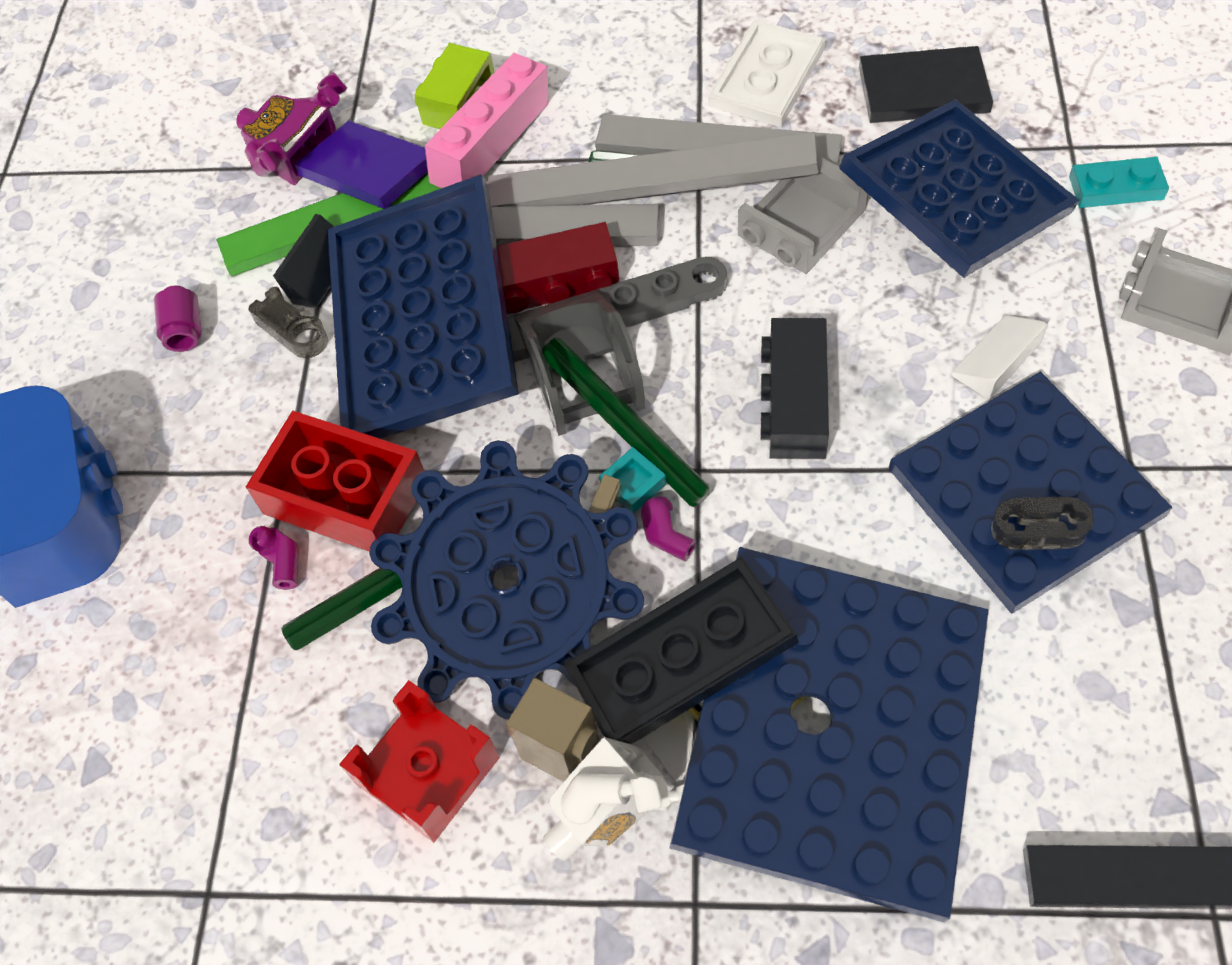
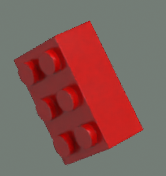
(335, 481)

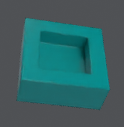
(637, 477)

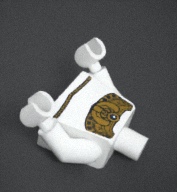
(607, 797)

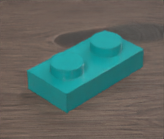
(1118, 182)

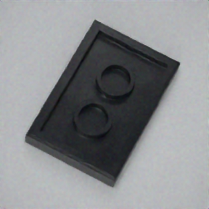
(921, 81)

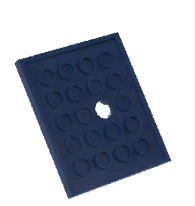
(881, 790)

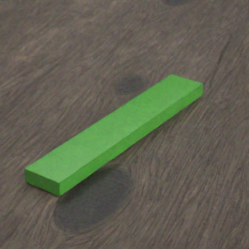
(276, 236)

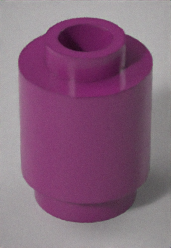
(177, 318)

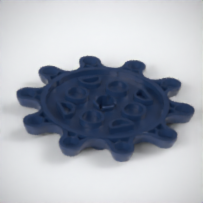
(452, 565)

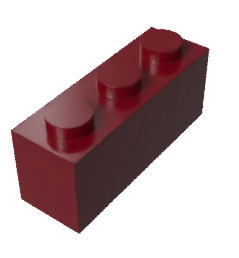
(557, 266)

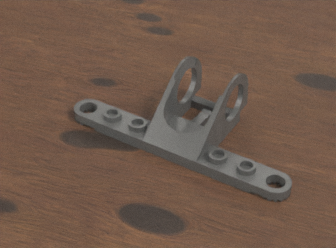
(598, 325)

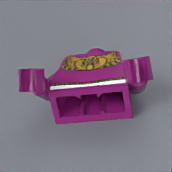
(289, 129)

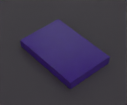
(365, 164)

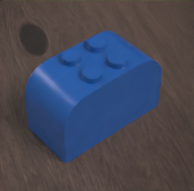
(53, 498)

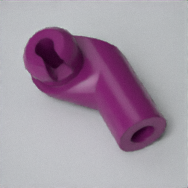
(660, 532)
(280, 551)

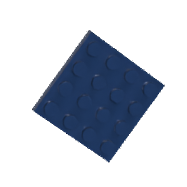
(958, 186)
(1026, 447)

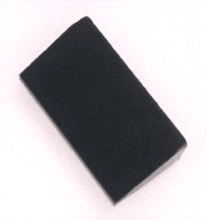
(306, 268)

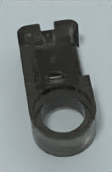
(286, 323)

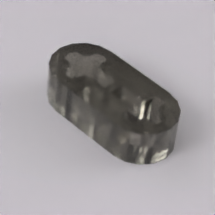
(1041, 523)

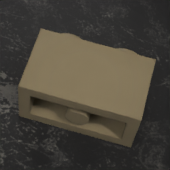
(552, 730)

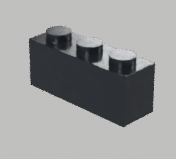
(796, 389)

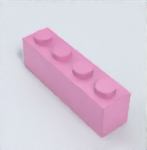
(488, 122)

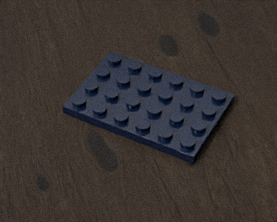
(420, 312)

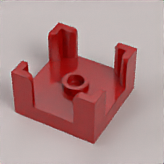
(423, 764)

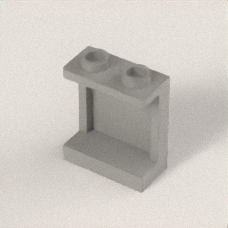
(803, 216)
(1180, 296)

